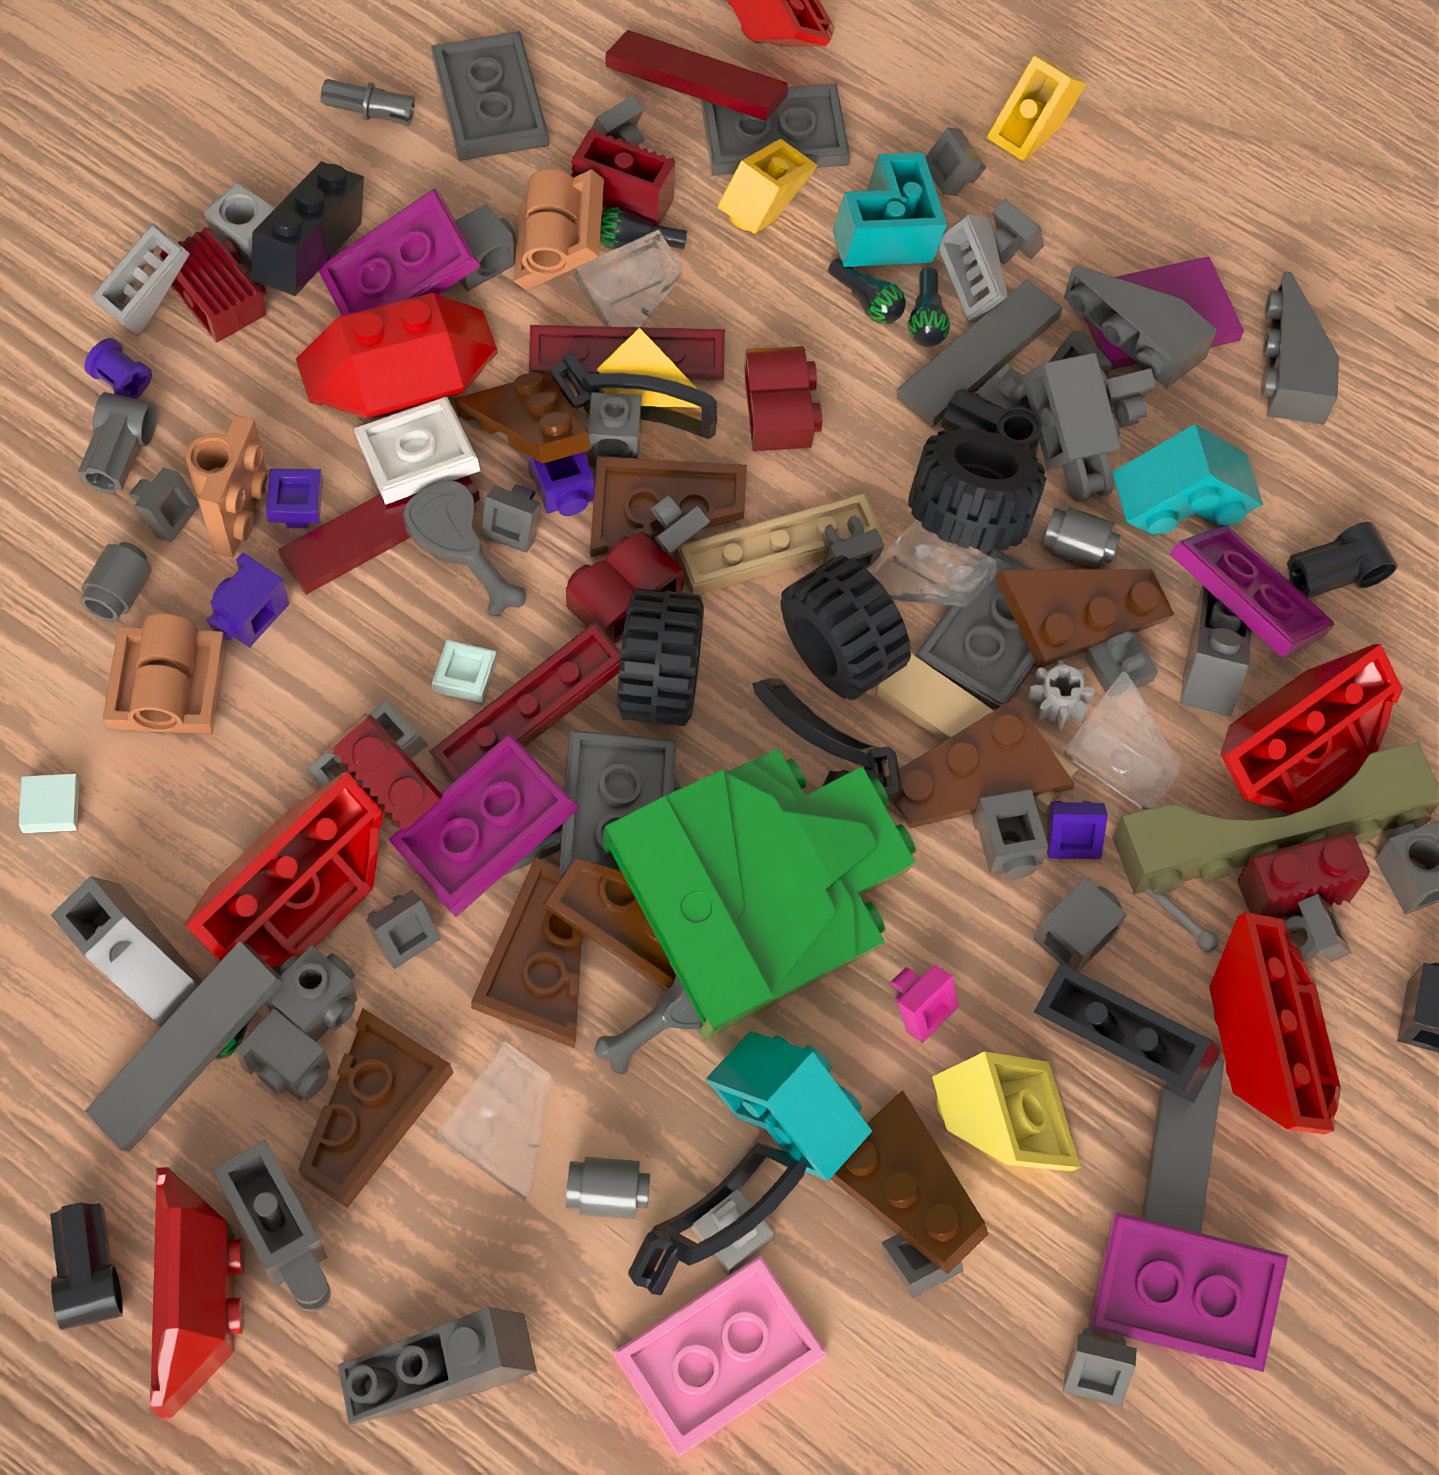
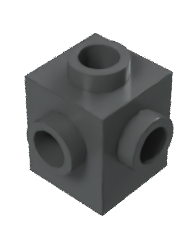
(315, 992)

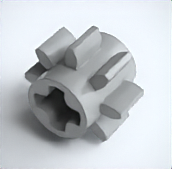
(1060, 694)

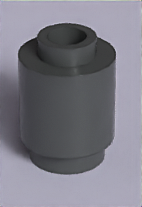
(1081, 537)
(115, 581)
(607, 1187)

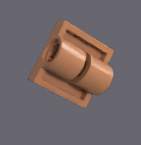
(557, 225)
(228, 481)
(165, 677)

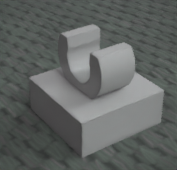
(721, 1216)

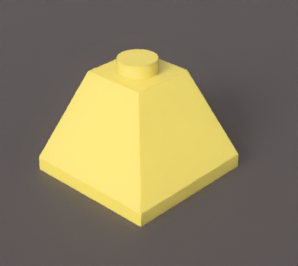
(1007, 1110)

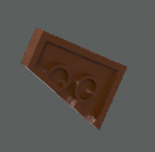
(531, 416)

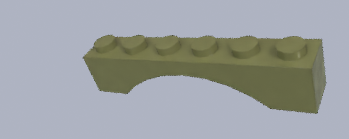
(1177, 845)

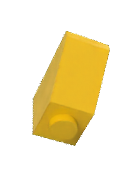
(1036, 108)
(765, 185)
(642, 357)

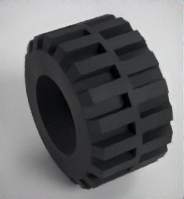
(976, 489)
(845, 627)
(660, 656)

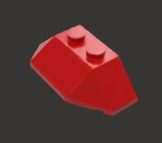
(784, 22)
(397, 356)
(1312, 731)
(294, 877)
(1274, 1027)
(191, 1294)

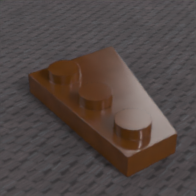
(632, 486)
(1080, 607)
(983, 760)
(606, 911)
(534, 965)
(375, 1102)
(912, 1187)

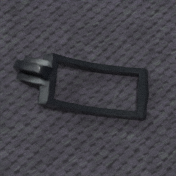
(588, 383)
(817, 731)
(680, 1248)

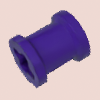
(117, 369)

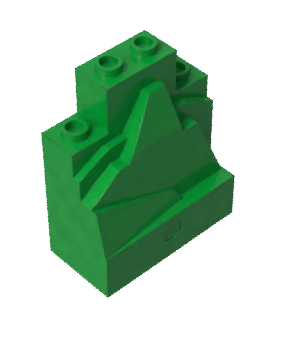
(759, 881)

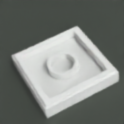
(416, 449)

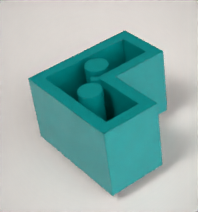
(895, 218)
(1185, 478)
(793, 1099)

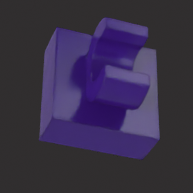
(294, 497)
(1076, 830)

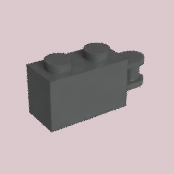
(1075, 422)
(276, 1224)

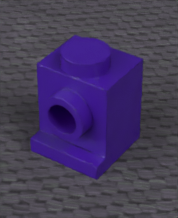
(563, 483)
(248, 602)

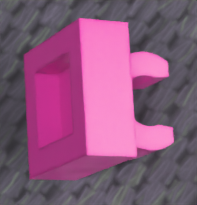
(925, 1000)

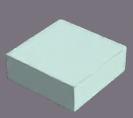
(464, 671)
(49, 803)

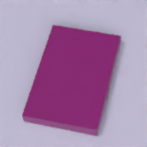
(401, 259)
(1195, 284)
(1252, 589)
(484, 824)
(1188, 1291)

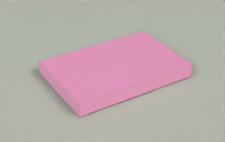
(719, 1355)

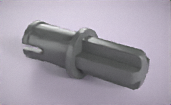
(369, 101)

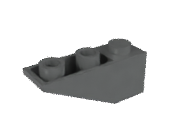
(1143, 322)
(1302, 359)
(1215, 657)
(127, 947)
(438, 1365)

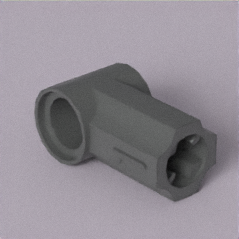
(119, 430)

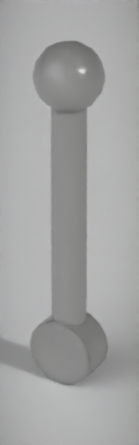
(1206, 940)

